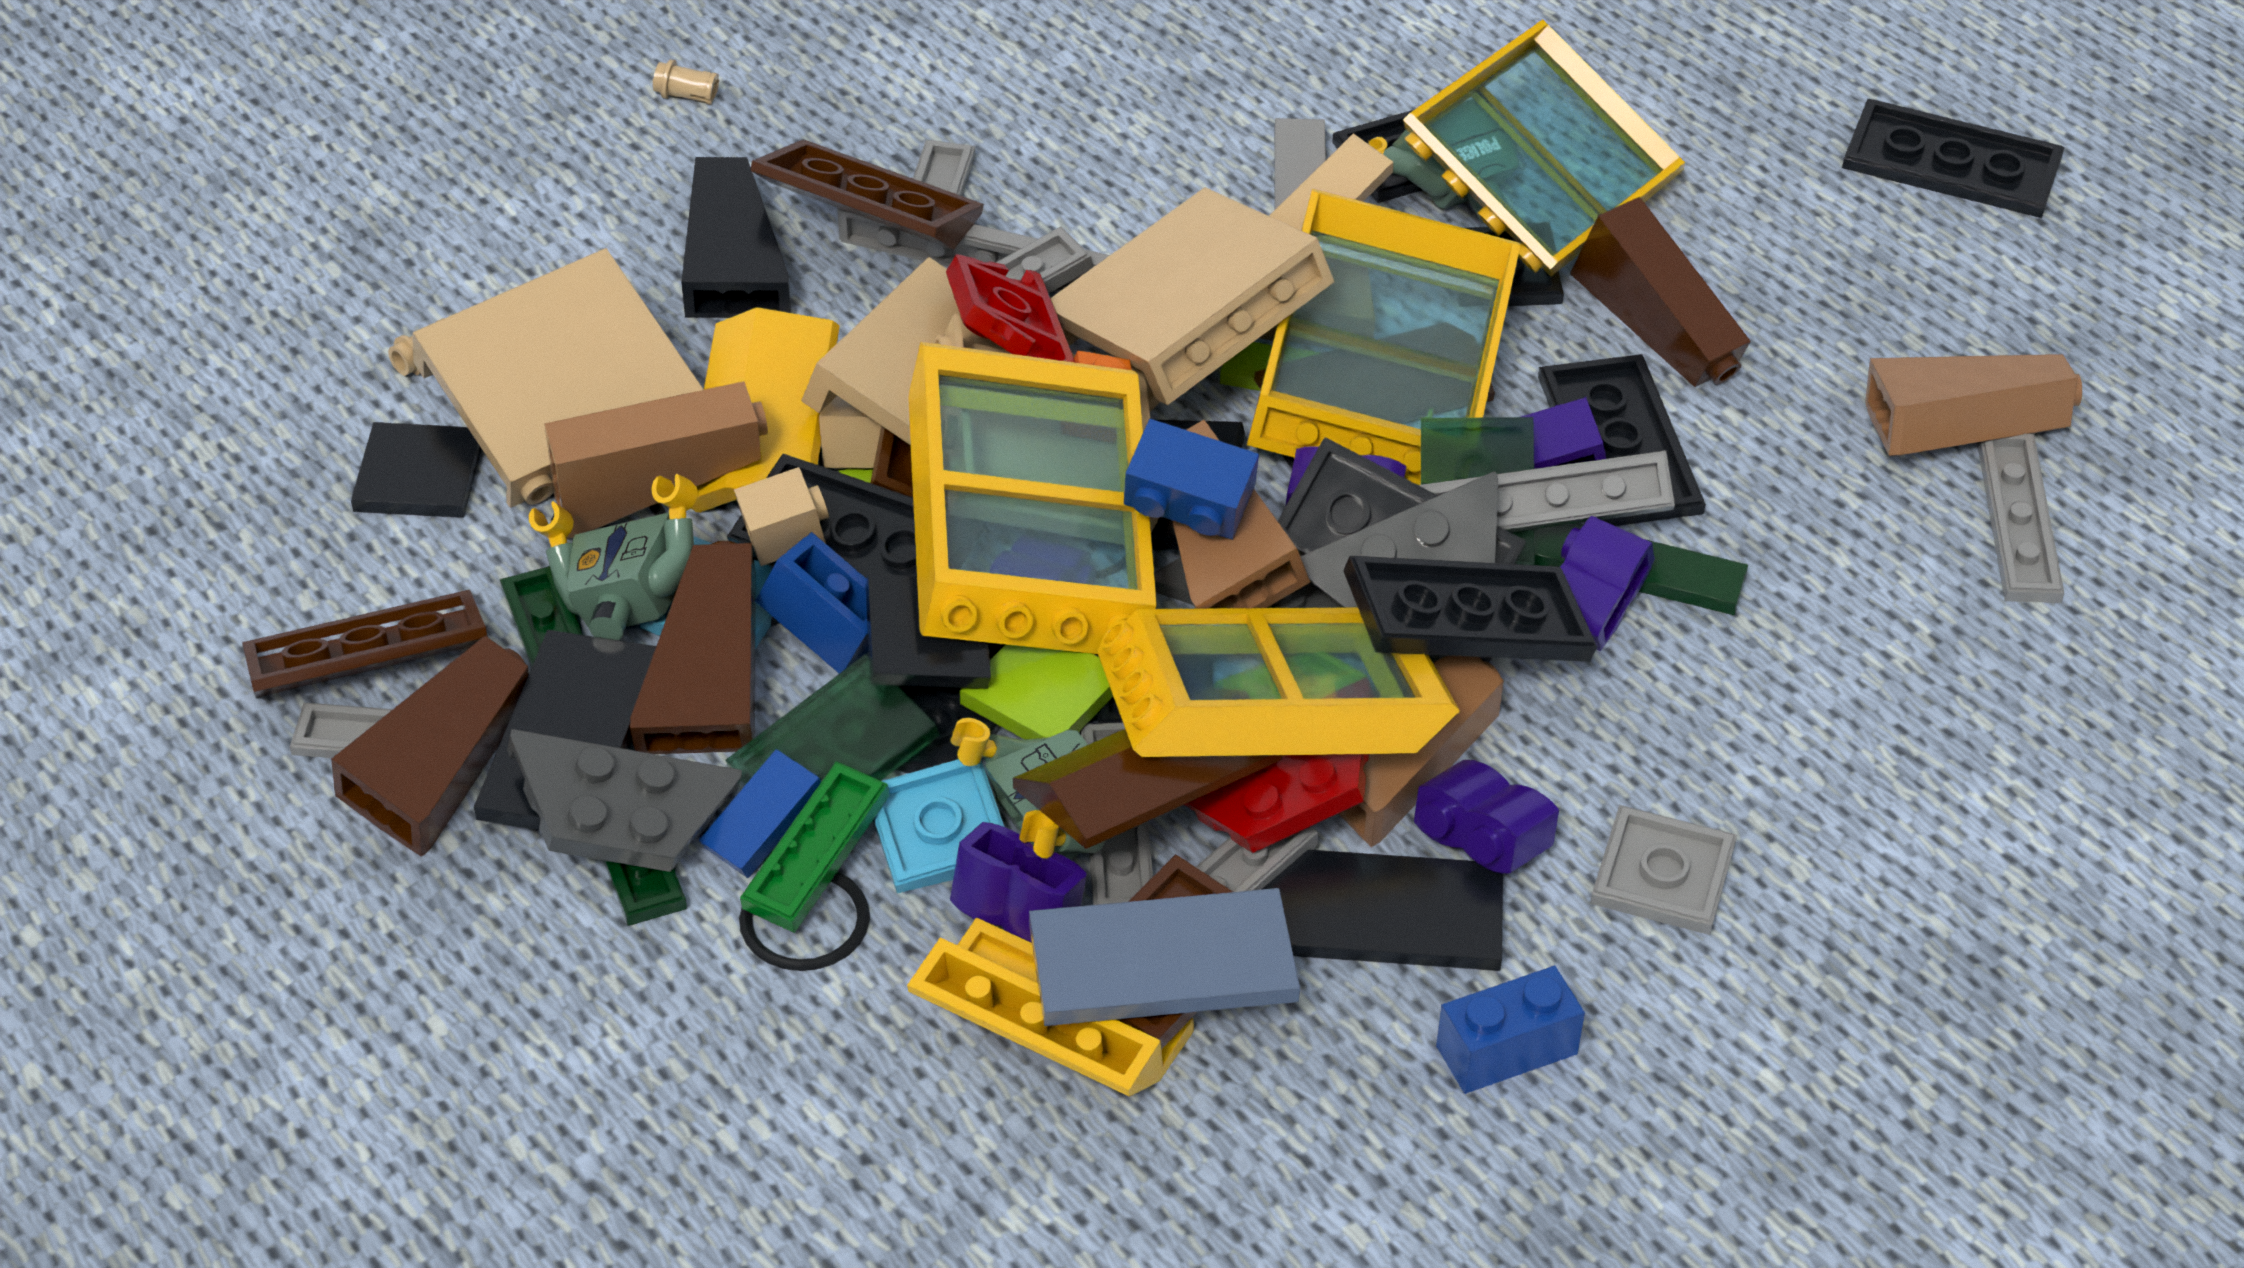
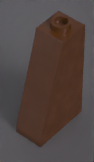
(1659, 294)
(704, 663)
(432, 747)

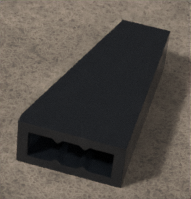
(730, 245)

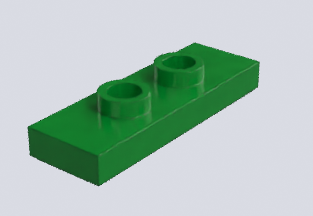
(814, 847)

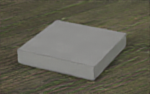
(1664, 869)

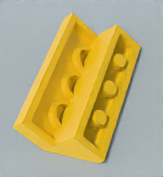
(775, 360)
(995, 985)

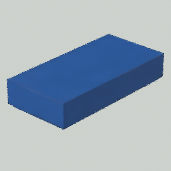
(760, 813)

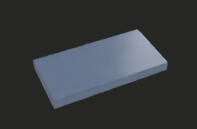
(1163, 956)

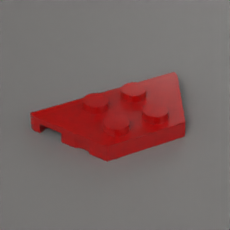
(1007, 310)
(1284, 798)

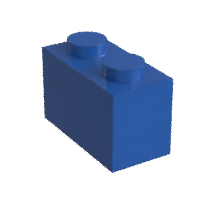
(1190, 479)
(819, 601)
(1509, 1029)

